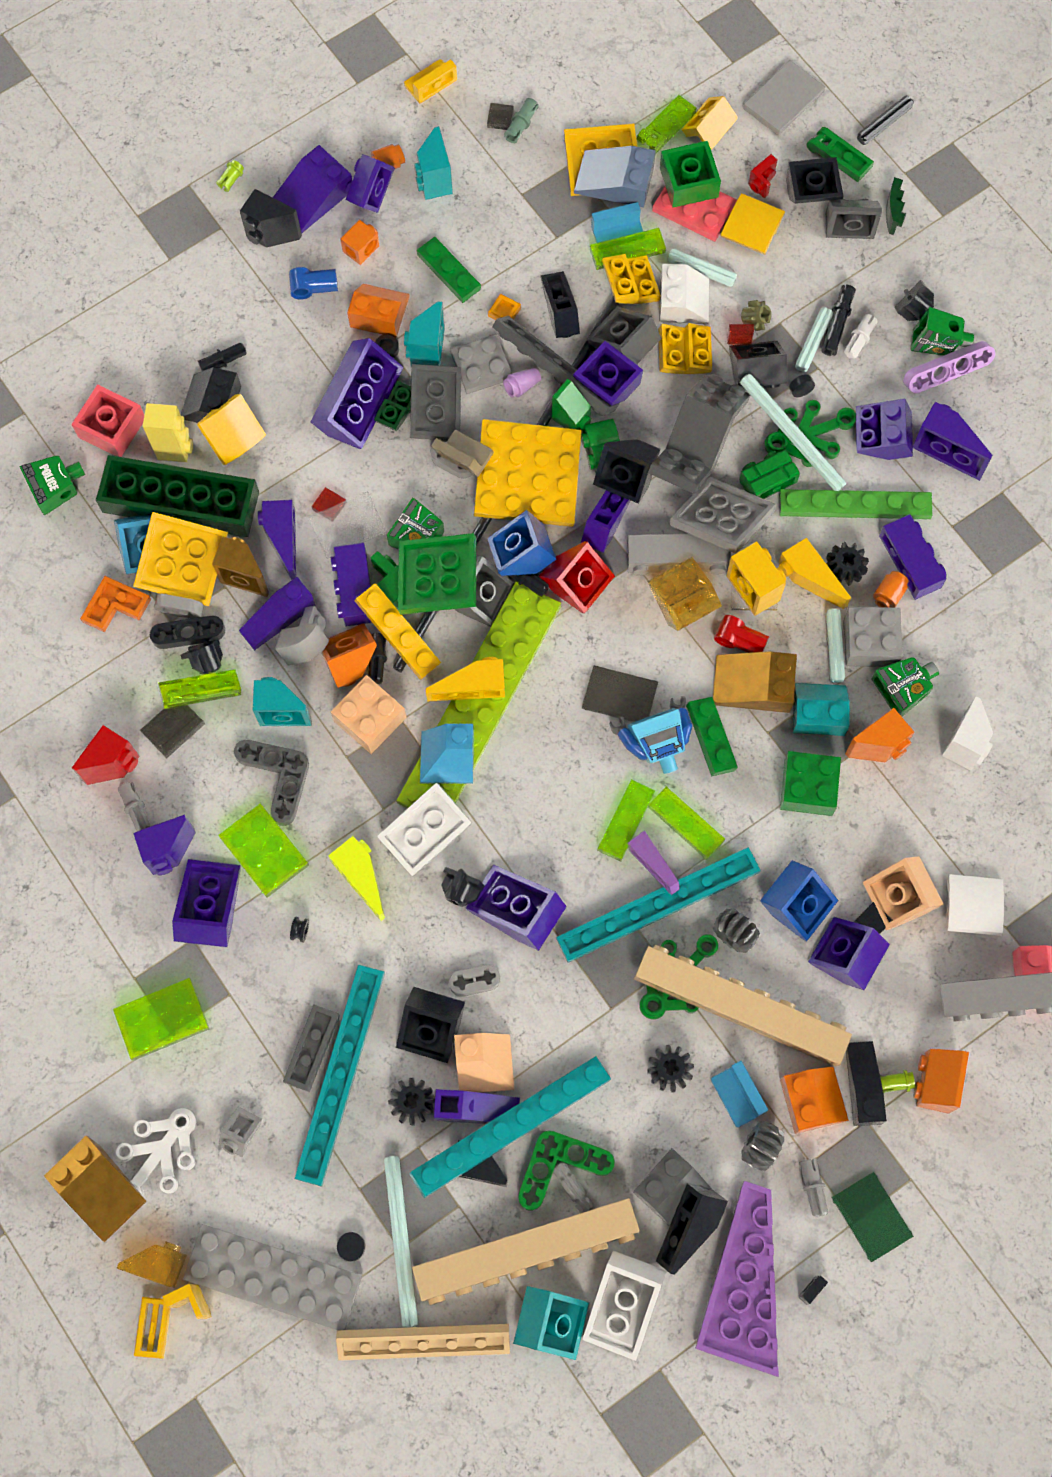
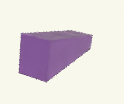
(648, 855)

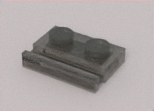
(172, 728)

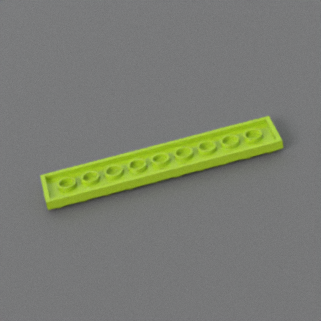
(515, 639)

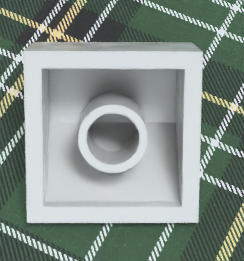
(683, 295)
(971, 738)

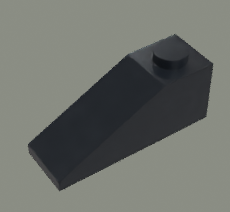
(560, 305)
(865, 1085)
(691, 1226)

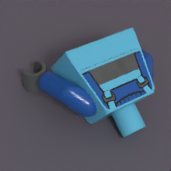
(658, 735)

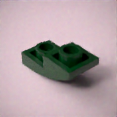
(895, 206)
(396, 407)

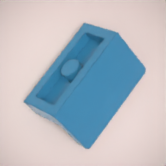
(616, 222)
(739, 1094)

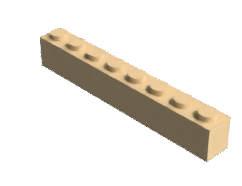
(742, 1006)
(524, 1250)

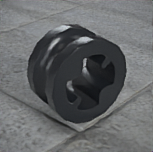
(299, 929)

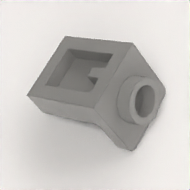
(239, 1131)

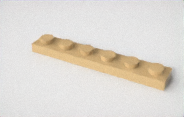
(423, 1342)

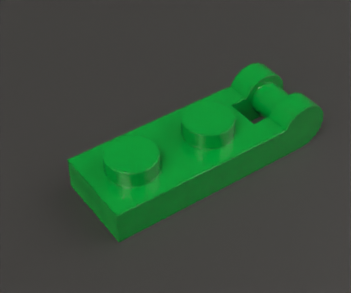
(849, 159)

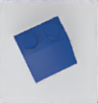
(521, 546)
(799, 899)

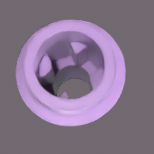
(520, 382)

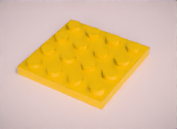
(529, 471)

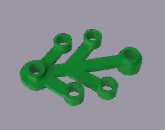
(811, 432)
(659, 997)

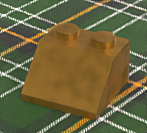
(237, 567)

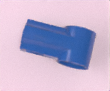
(306, 282)

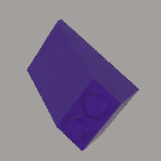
(314, 186)
(952, 442)
(206, 903)
(518, 907)

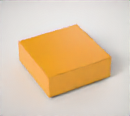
(504, 307)

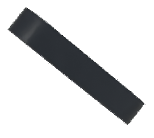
(170, 642)

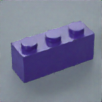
(913, 556)
(352, 581)

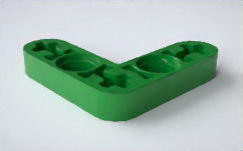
(560, 1154)

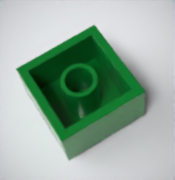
(690, 174)
(810, 783)

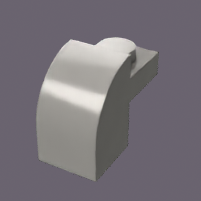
(303, 642)

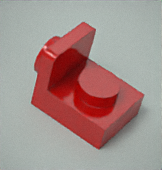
(761, 176)

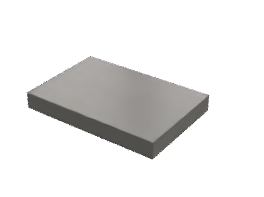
(784, 97)

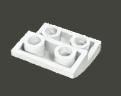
(975, 905)

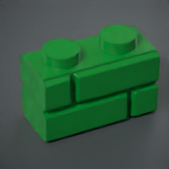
(769, 475)

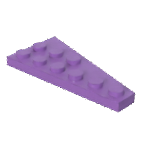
(743, 1298)

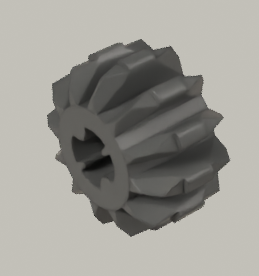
(736, 930)
(762, 1146)

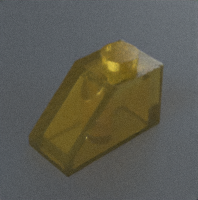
(156, 1264)

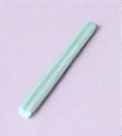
(793, 432)
(400, 1242)

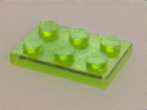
(263, 850)
(161, 1019)

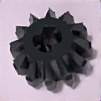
(850, 555)
(679, 1066)
(402, 1100)

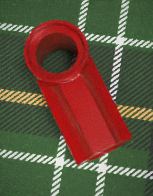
(734, 633)

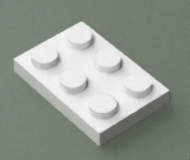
(424, 829)

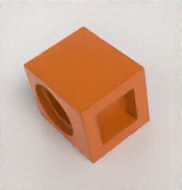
(360, 241)

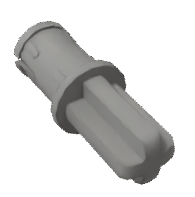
(133, 806)
(814, 1187)

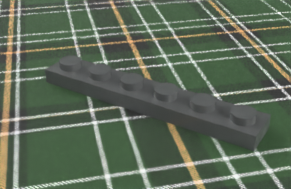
(548, 360)

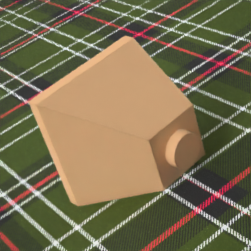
(484, 1062)

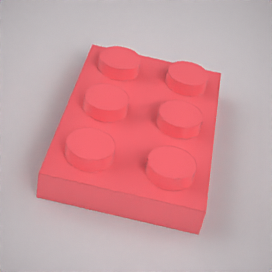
(701, 217)

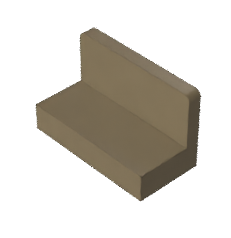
(464, 452)

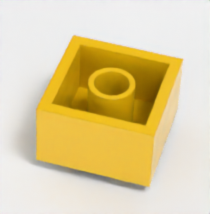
(756, 578)

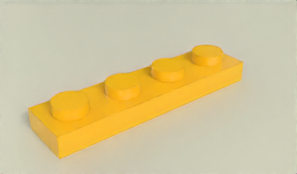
(397, 631)

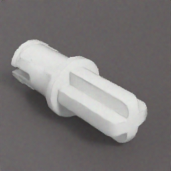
(860, 336)

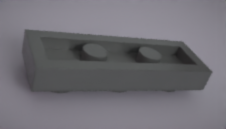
(311, 1048)

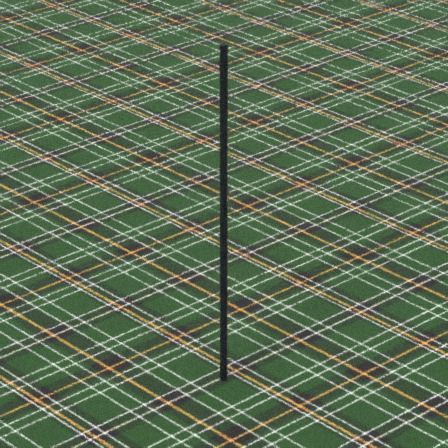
(543, 421)

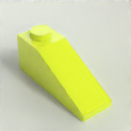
(356, 867)

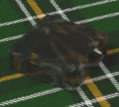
(500, 116)

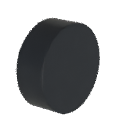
(388, 344)
(802, 385)
(351, 1246)

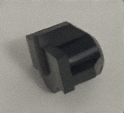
(915, 302)
(204, 657)
(460, 887)

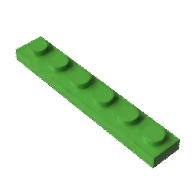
(855, 504)

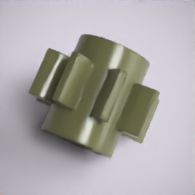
(757, 314)

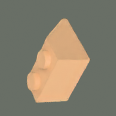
(903, 892)

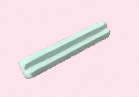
(706, 268)
(814, 339)
(835, 645)

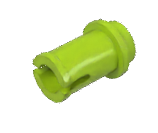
(230, 175)
(898, 1082)

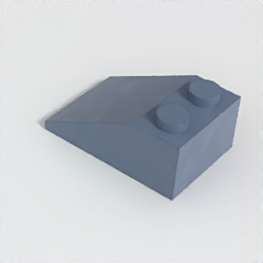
(616, 174)

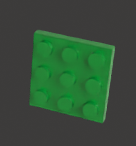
(437, 574)

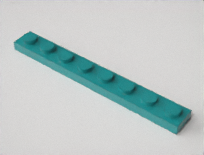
(657, 905)
(339, 1076)
(509, 1127)

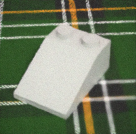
(624, 1305)

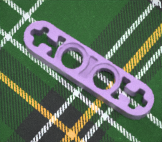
(949, 367)

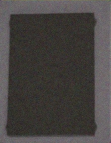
(619, 694)

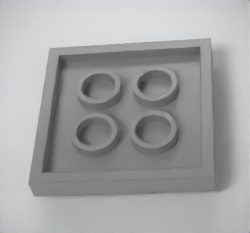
(722, 515)

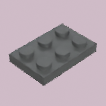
(435, 401)

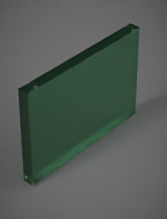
(872, 1217)

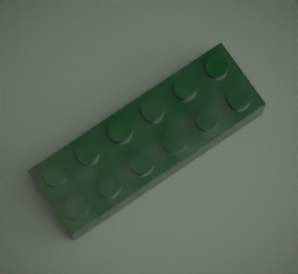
(188, 494)

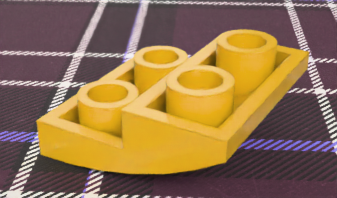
(752, 223)
(631, 279)
(685, 349)
(231, 429)

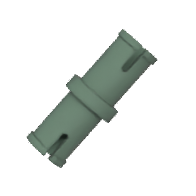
(521, 120)

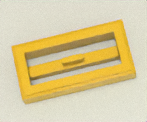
(153, 1327)

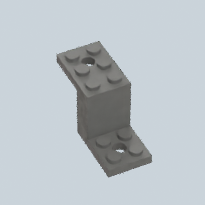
(700, 433)

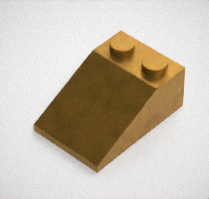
(755, 681)
(95, 1188)

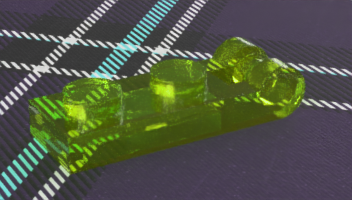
(667, 123)

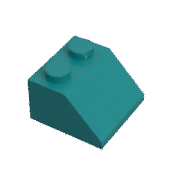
(433, 167)
(426, 337)
(277, 705)
(821, 709)
(551, 1322)

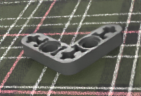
(288, 774)

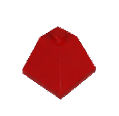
(578, 576)

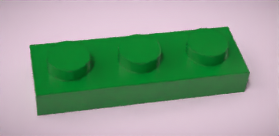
(448, 269)
(711, 736)

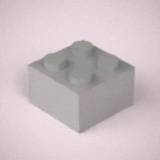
(872, 636)

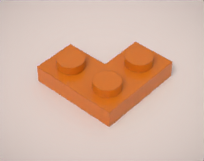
(114, 597)

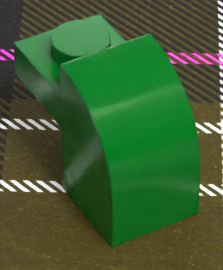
(389, 570)

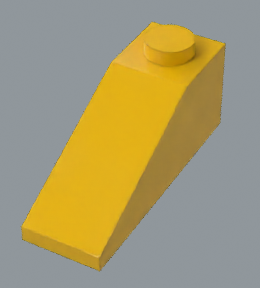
(811, 572)
(474, 681)

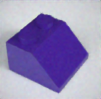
(369, 183)
(610, 374)
(164, 844)
(849, 952)

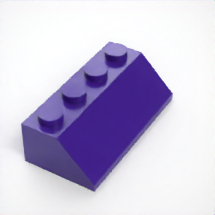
(357, 393)

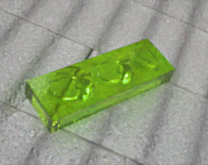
(633, 245)
(199, 688)
(626, 820)
(686, 823)

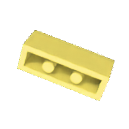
(167, 432)

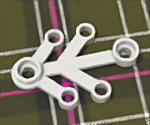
(161, 1149)

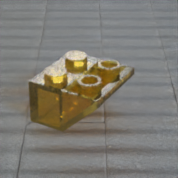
(684, 594)

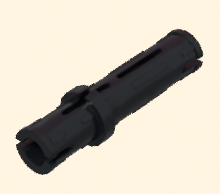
(841, 310)

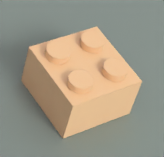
(368, 714)

